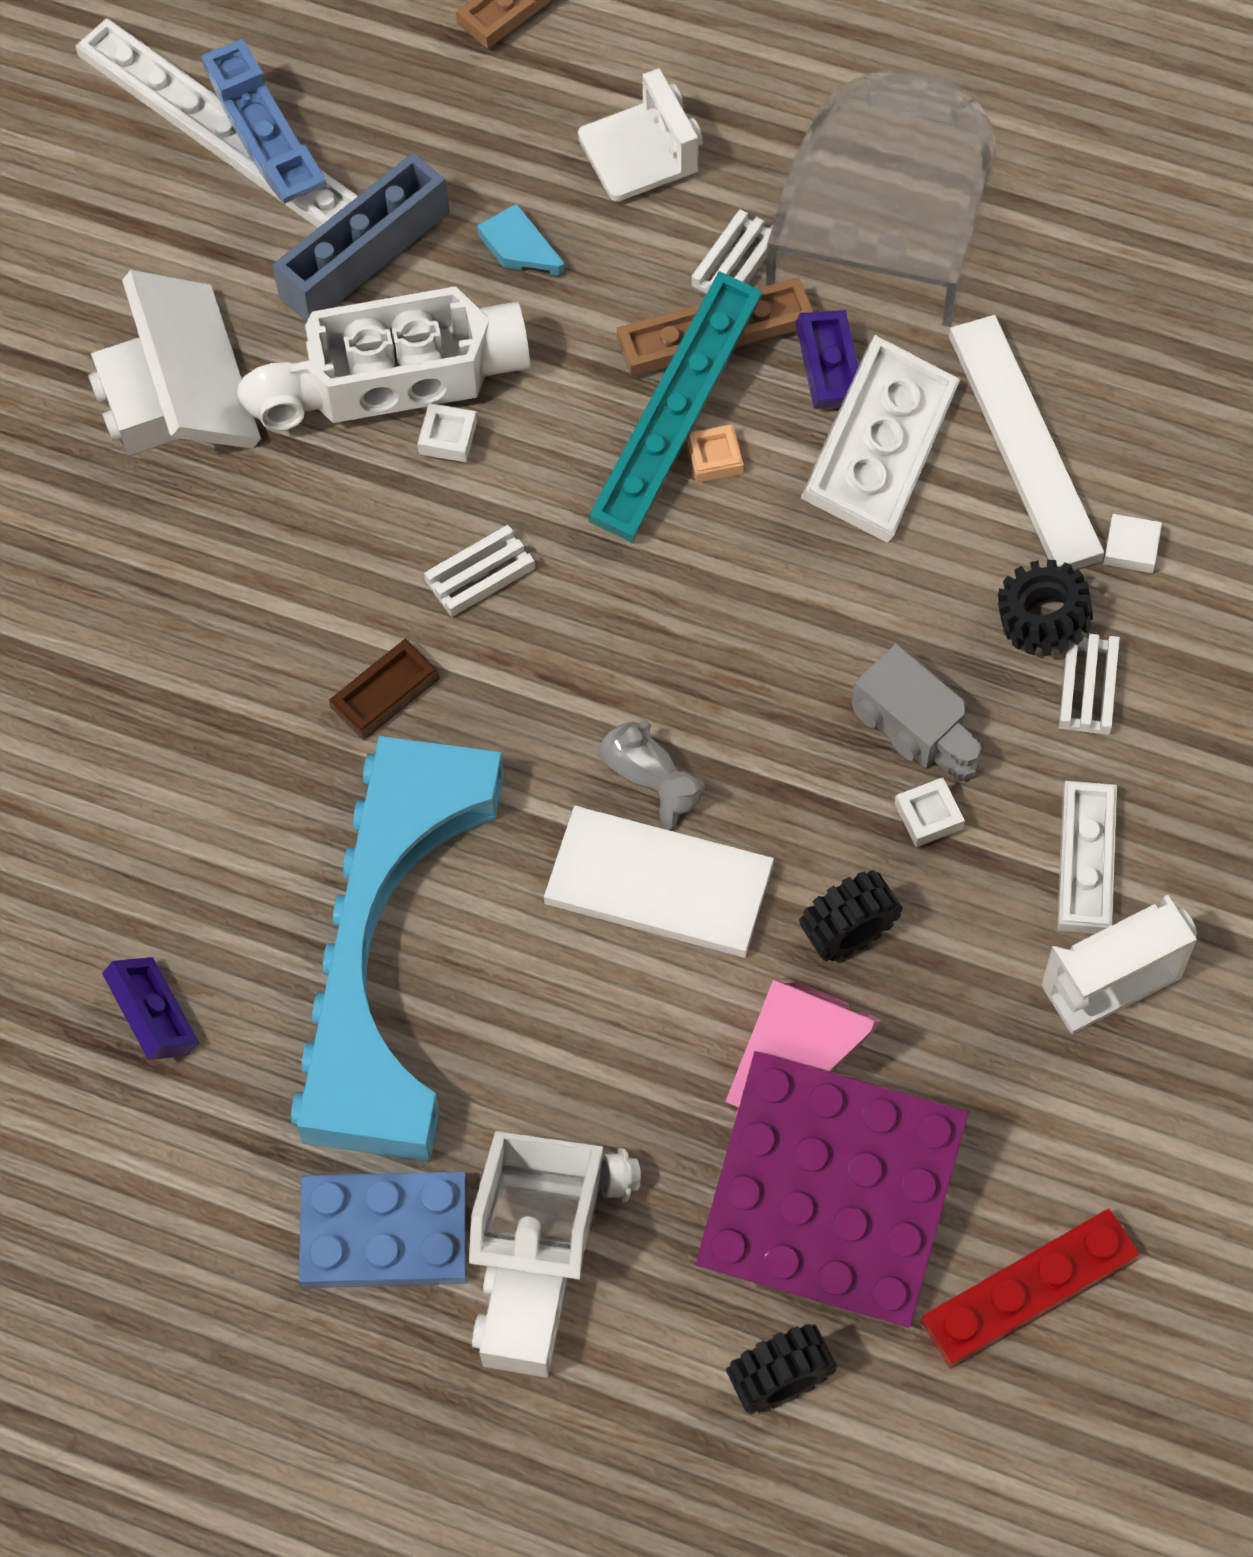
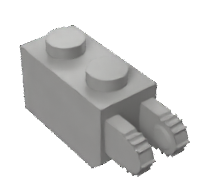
(916, 713)

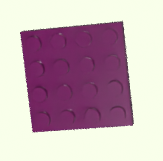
(832, 1188)

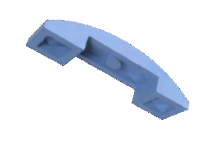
(260, 123)

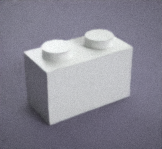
(129, 389)
(519, 1321)

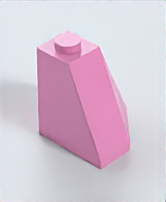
(803, 1028)

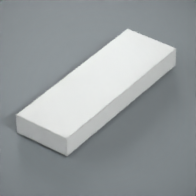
(1087, 857)

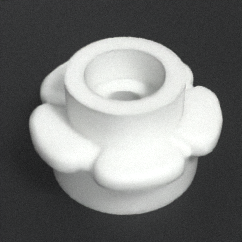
(619, 1175)

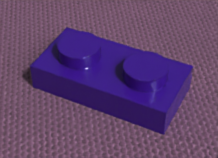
(827, 355)
(150, 1008)

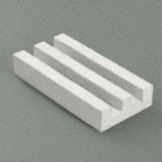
(724, 243)
(476, 563)
(1092, 646)

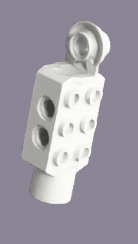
(389, 358)

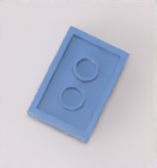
(383, 1230)

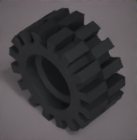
(1047, 629)
(850, 915)
(781, 1368)

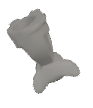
(641, 760)

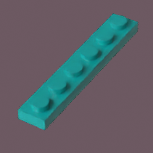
(675, 407)

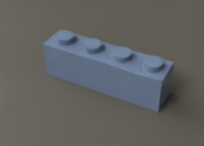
(362, 237)

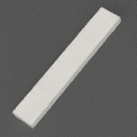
(1025, 443)

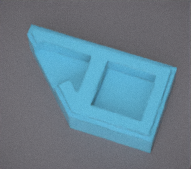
(518, 242)

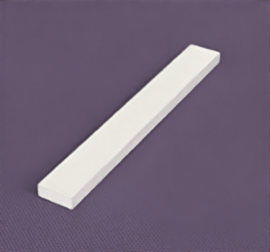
(192, 110)

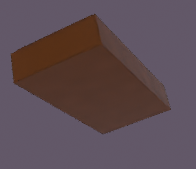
(384, 689)

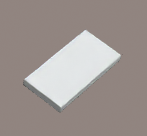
(190, 359)
(880, 439)
(659, 881)

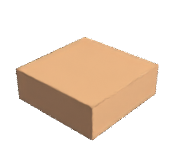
(714, 453)

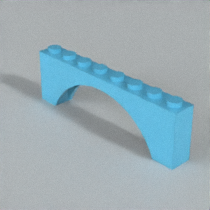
(354, 1084)

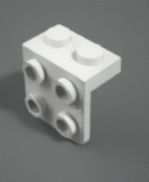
(644, 143)

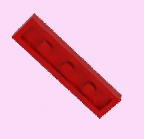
(1029, 1288)

